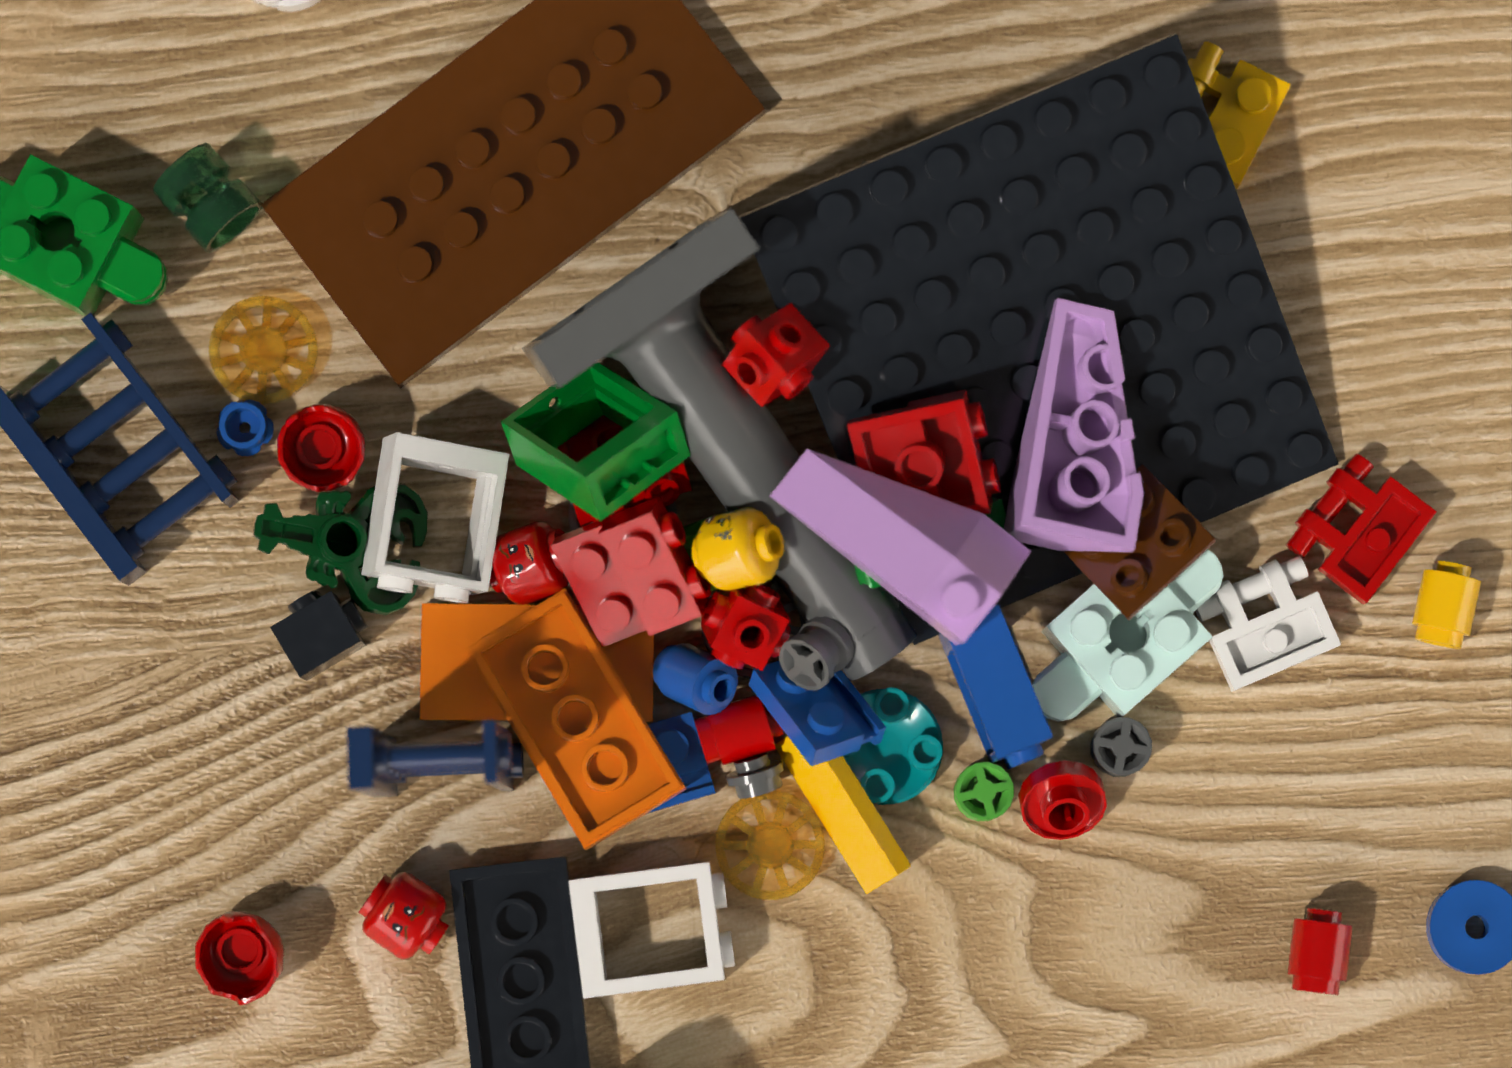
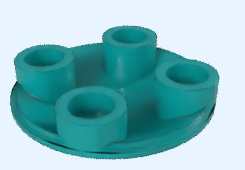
(908, 751)

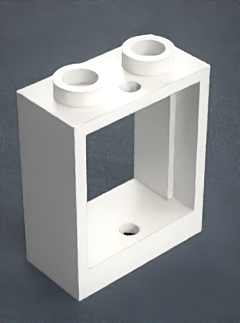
(446, 457)
(589, 935)

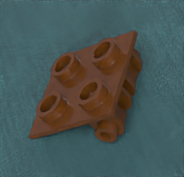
(1165, 546)

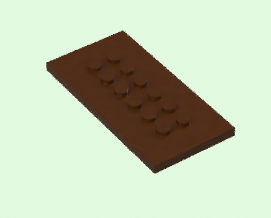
(508, 168)

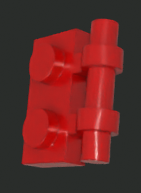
(1376, 538)

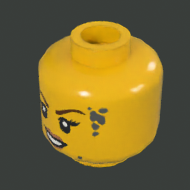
(736, 549)

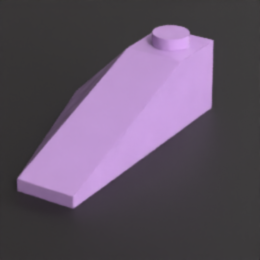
(917, 546)

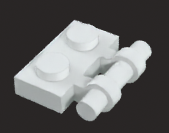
(1274, 639)

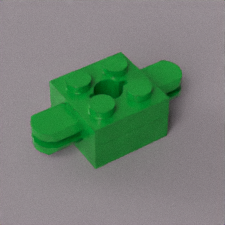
(74, 241)

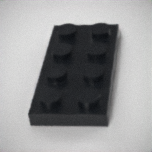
(520, 965)

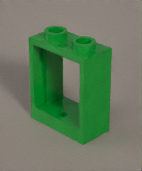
(616, 470)

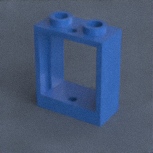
(998, 692)

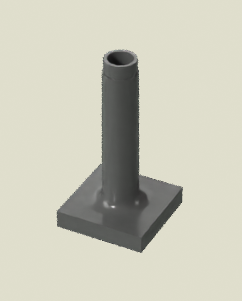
(675, 355)

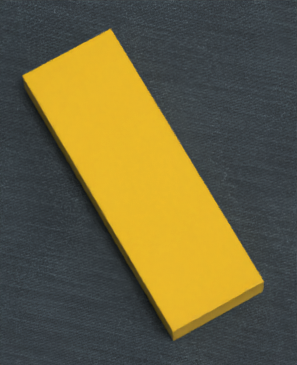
(847, 817)

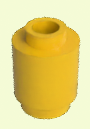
(1446, 605)

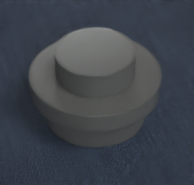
(756, 776)

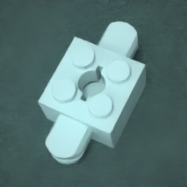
(1120, 657)

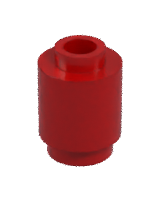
(738, 731)
(1319, 952)

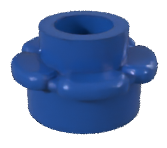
(244, 412)

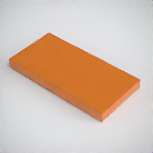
(455, 689)
(575, 719)

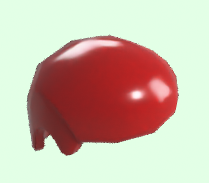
(321, 447)
(239, 956)

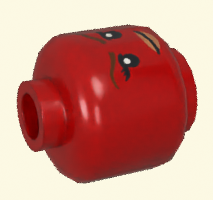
(526, 564)
(404, 916)

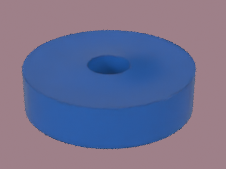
(1447, 927)

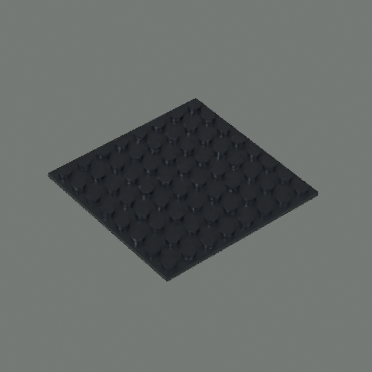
(1090, 192)

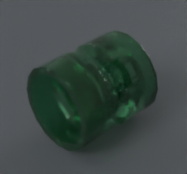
(211, 217)

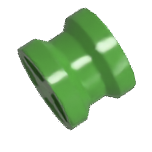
(992, 789)

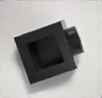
(319, 632)

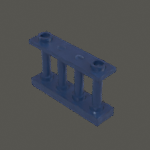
(89, 501)
(380, 764)

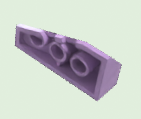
(1076, 456)

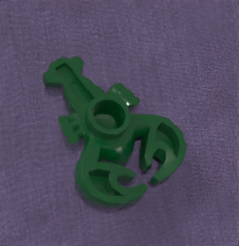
(339, 541)

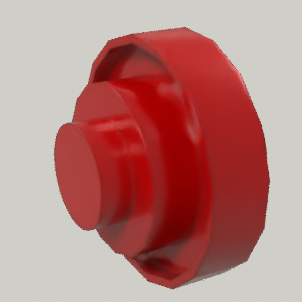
(1062, 800)

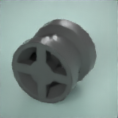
(816, 653)
(1132, 739)

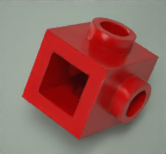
(775, 355)
(736, 609)

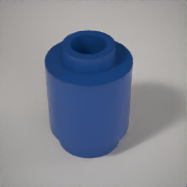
(695, 678)

